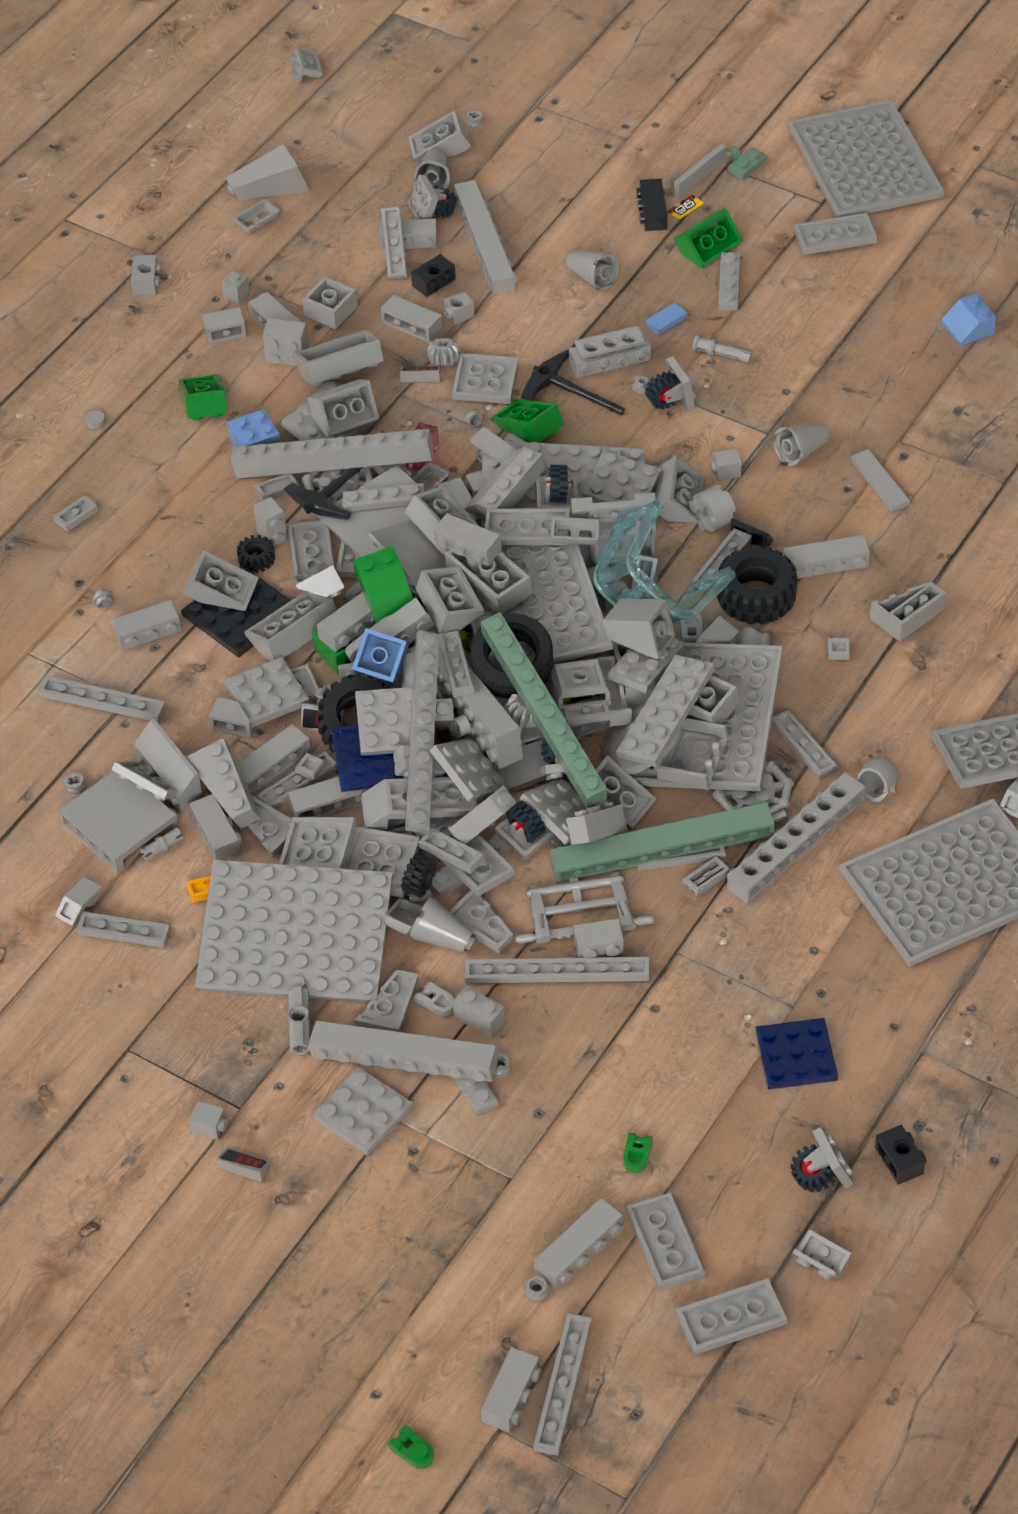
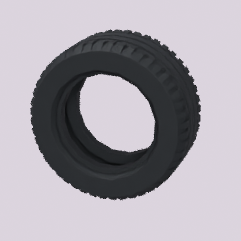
(525, 630)

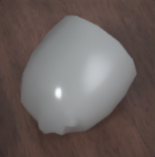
(878, 775)

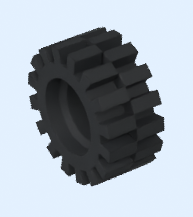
(252, 545)
(418, 875)

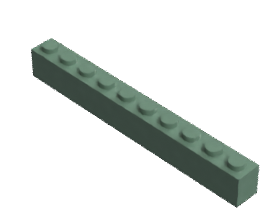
(544, 710)
(662, 842)

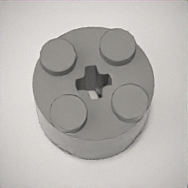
(713, 508)

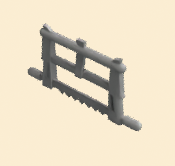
(539, 912)

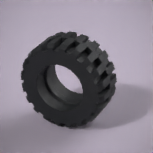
(759, 604)
(339, 698)

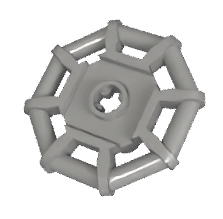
(329, 475)
(767, 792)

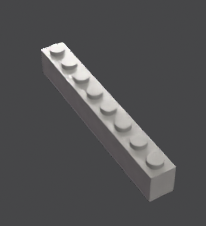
(485, 237)
(403, 1051)

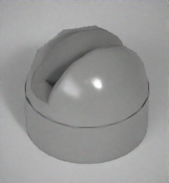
(474, 418)

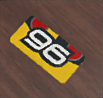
(685, 207)

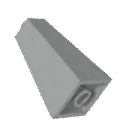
(267, 177)

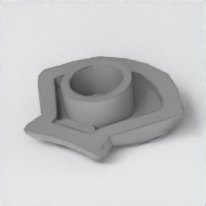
(752, 636)

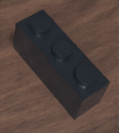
(652, 204)

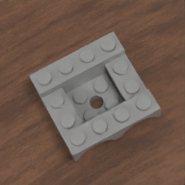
(610, 512)
(589, 678)

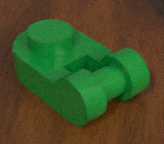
(636, 1158)
(418, 1455)

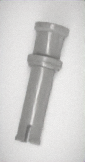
(714, 347)

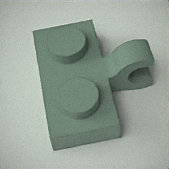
(745, 163)

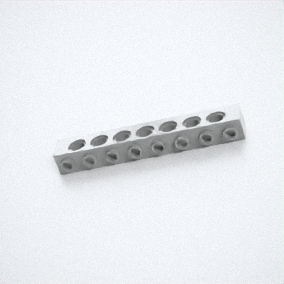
(795, 837)

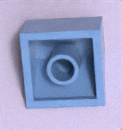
(969, 320)

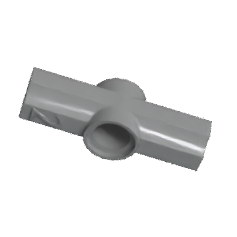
(299, 1010)

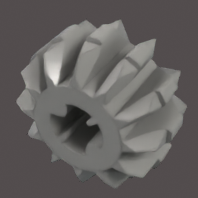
(443, 352)
(518, 711)

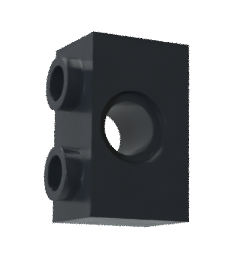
(433, 275)
(905, 1166)

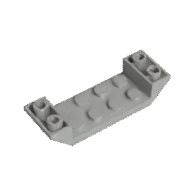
(389, 801)

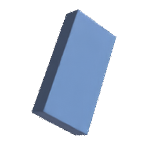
(666, 318)

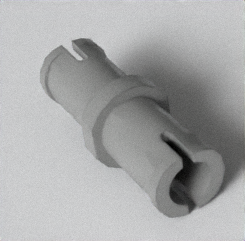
(161, 844)

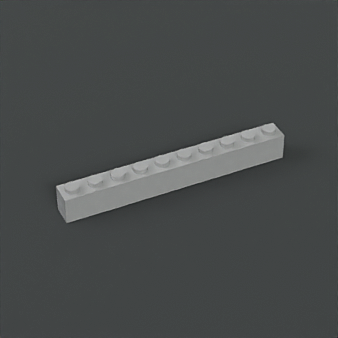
(332, 453)

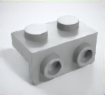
(822, 1254)

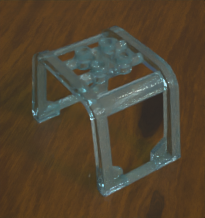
(605, 575)

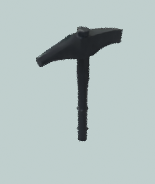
(547, 374)
(317, 501)

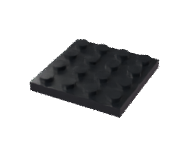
(229, 624)

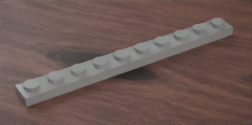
(422, 732)

